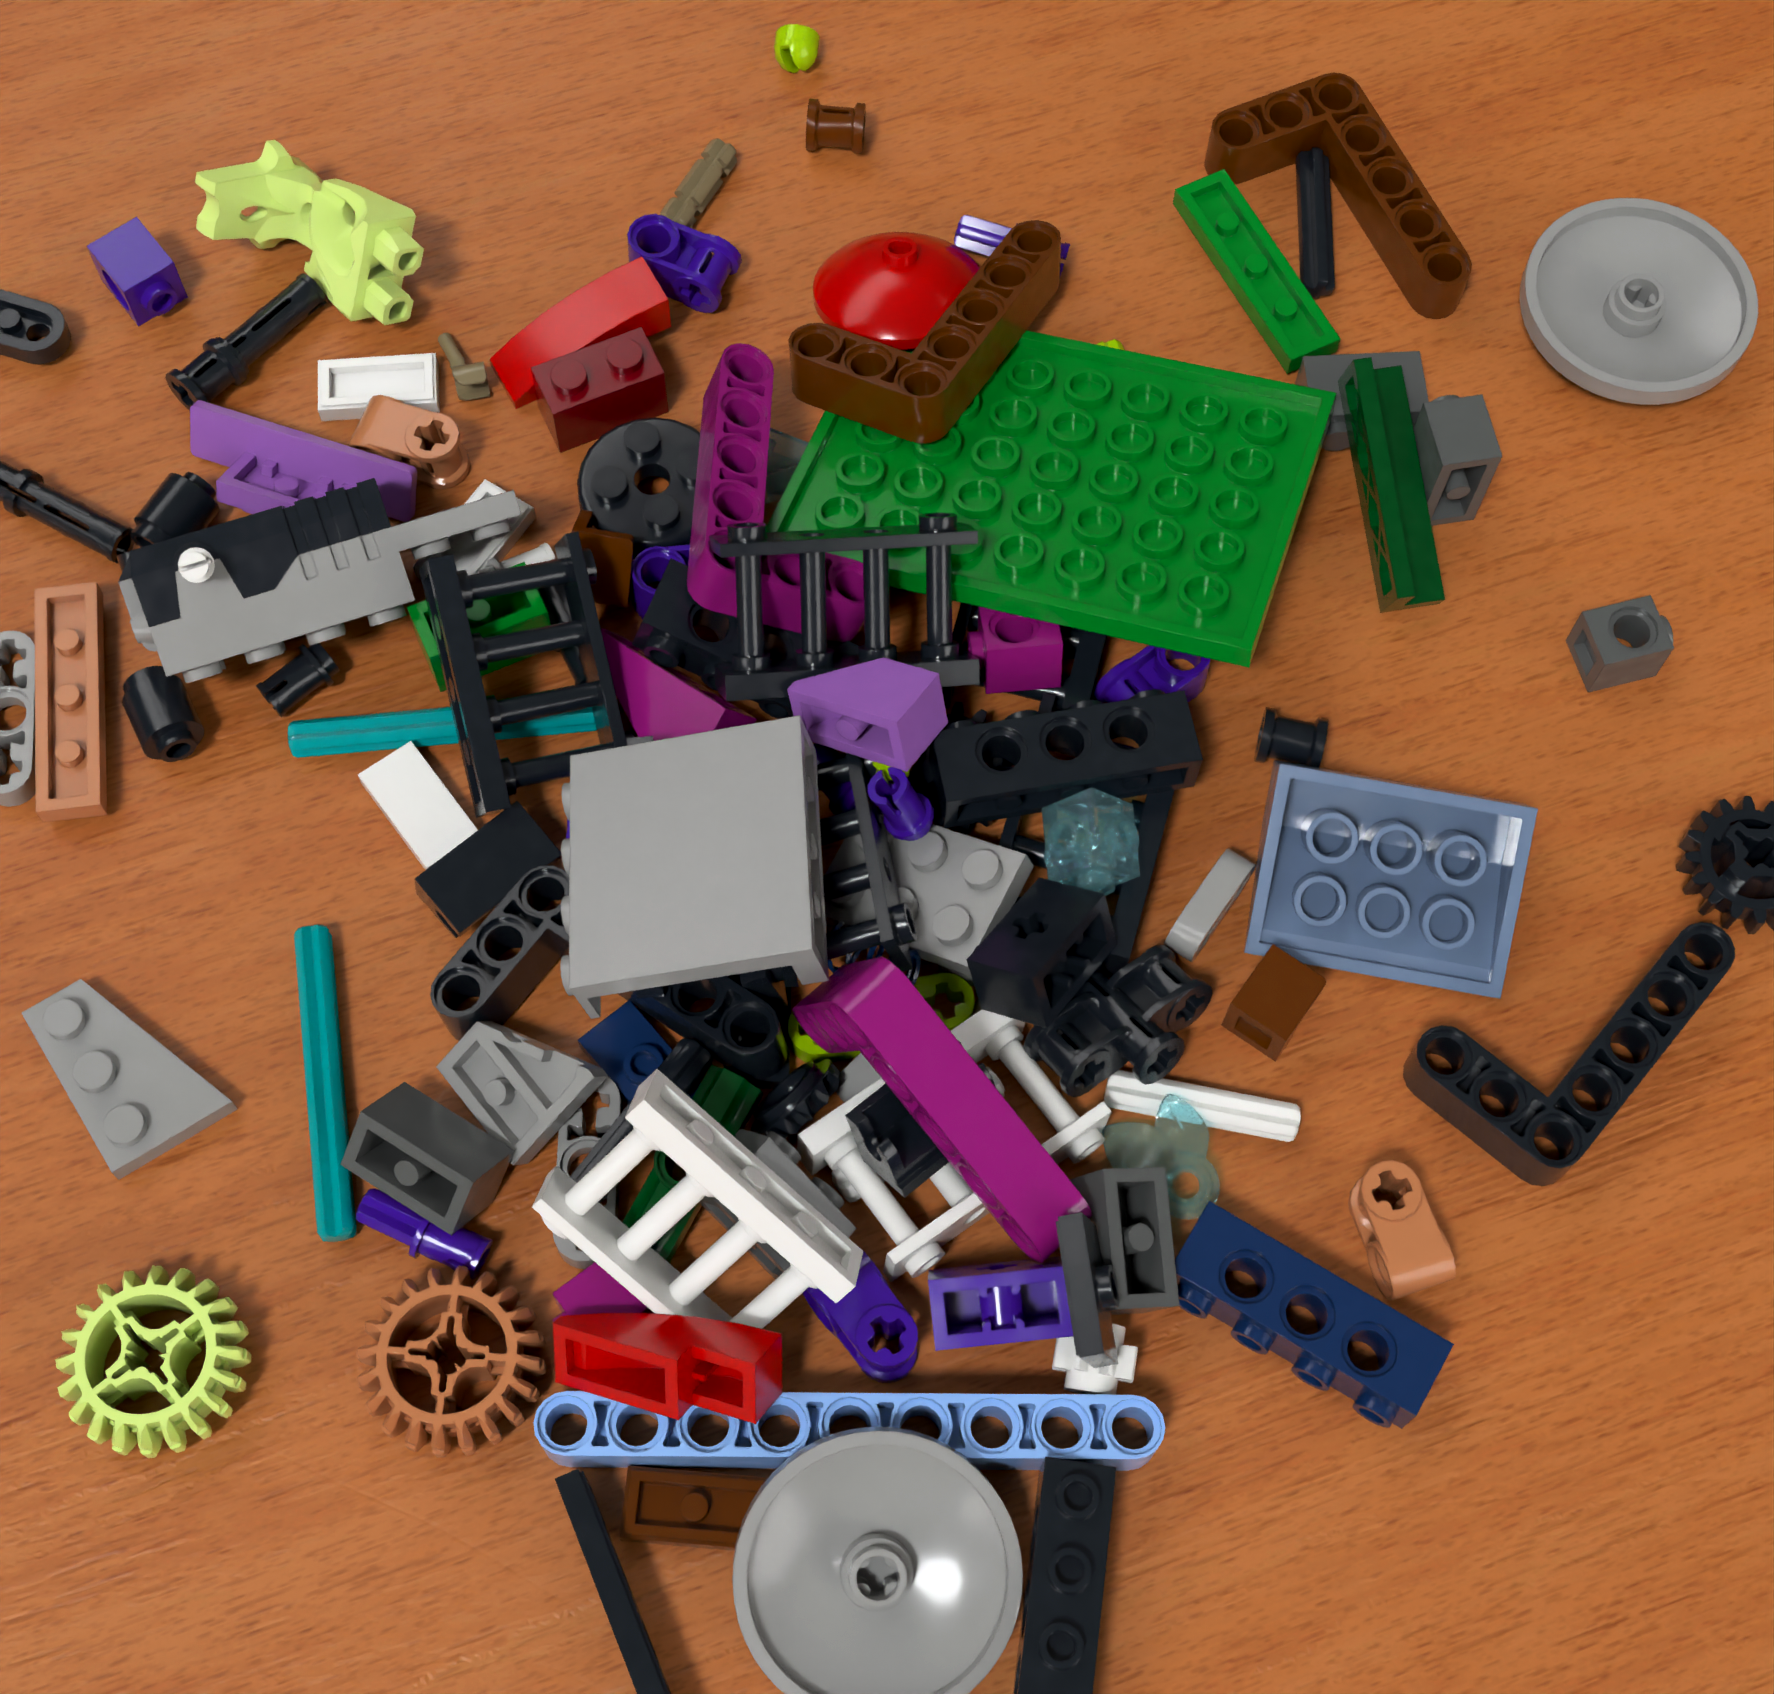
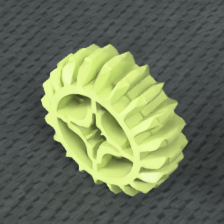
(130, 1378)

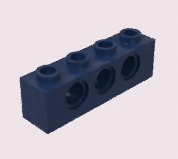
(1405, 1350)

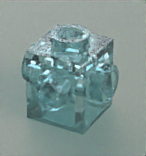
(1091, 841)

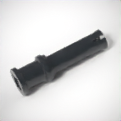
(228, 359)

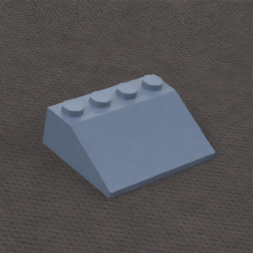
(1389, 878)

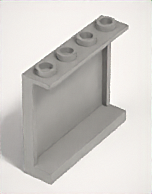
(693, 861)

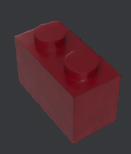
(600, 388)

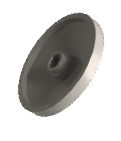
(1638, 301)
(877, 1568)

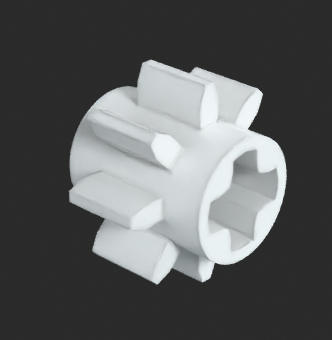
(1084, 1378)

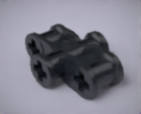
(1122, 1021)

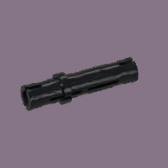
(103, 533)

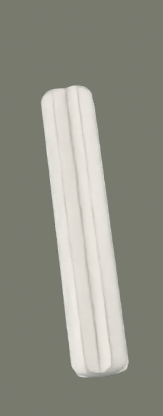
(1216, 1106)

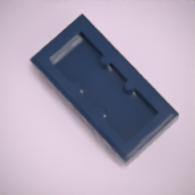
(626, 1049)

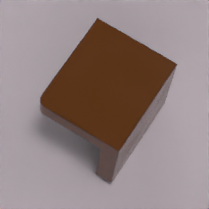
(613, 560)
(1273, 1002)

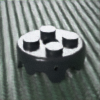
(625, 458)

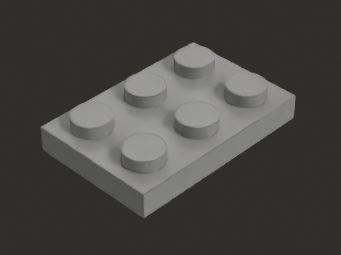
(951, 885)

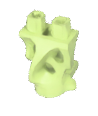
(354, 256)

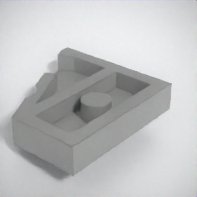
(518, 1085)

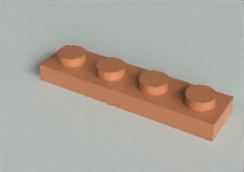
(70, 702)

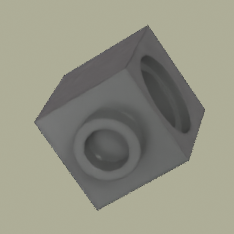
(1606, 661)

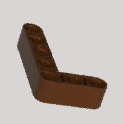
(1365, 169)
(929, 389)

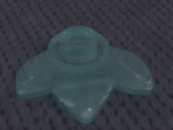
(1174, 1142)

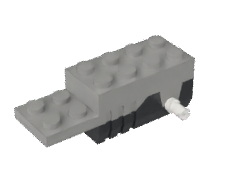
(285, 575)

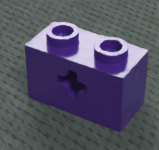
(999, 1303)

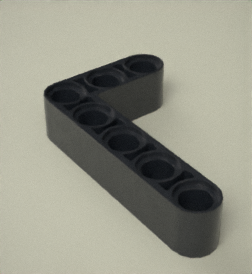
(543, 940)
(1595, 1072)

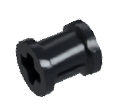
(1290, 739)

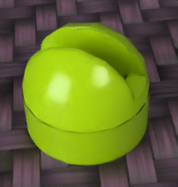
(796, 47)

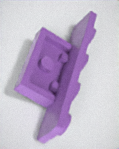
(284, 465)

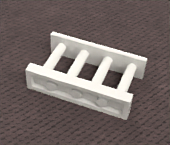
(833, 1144)
(716, 1168)

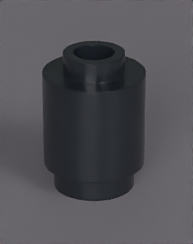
(175, 509)
(161, 714)

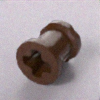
(835, 126)

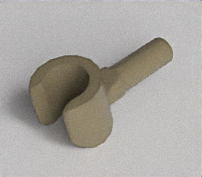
(469, 378)

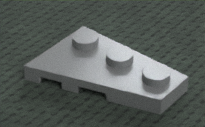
(122, 1079)

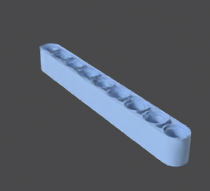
(817, 1412)

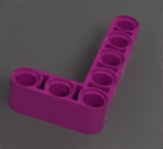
(733, 490)
(883, 1016)

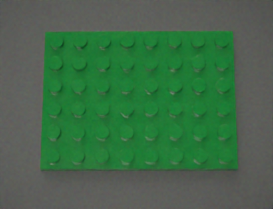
(1099, 491)

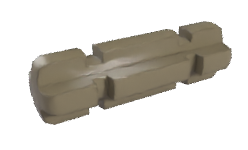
(701, 183)

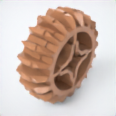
(421, 1357)

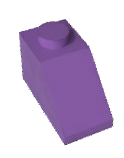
(873, 710)

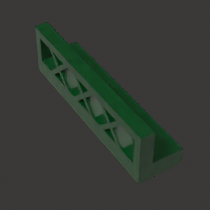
(1390, 486)

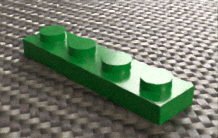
(1255, 270)

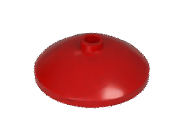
(891, 286)

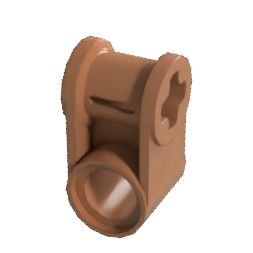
(415, 439)
(1400, 1240)

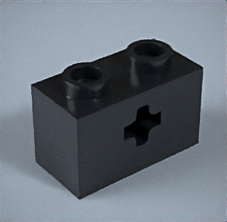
(1042, 952)

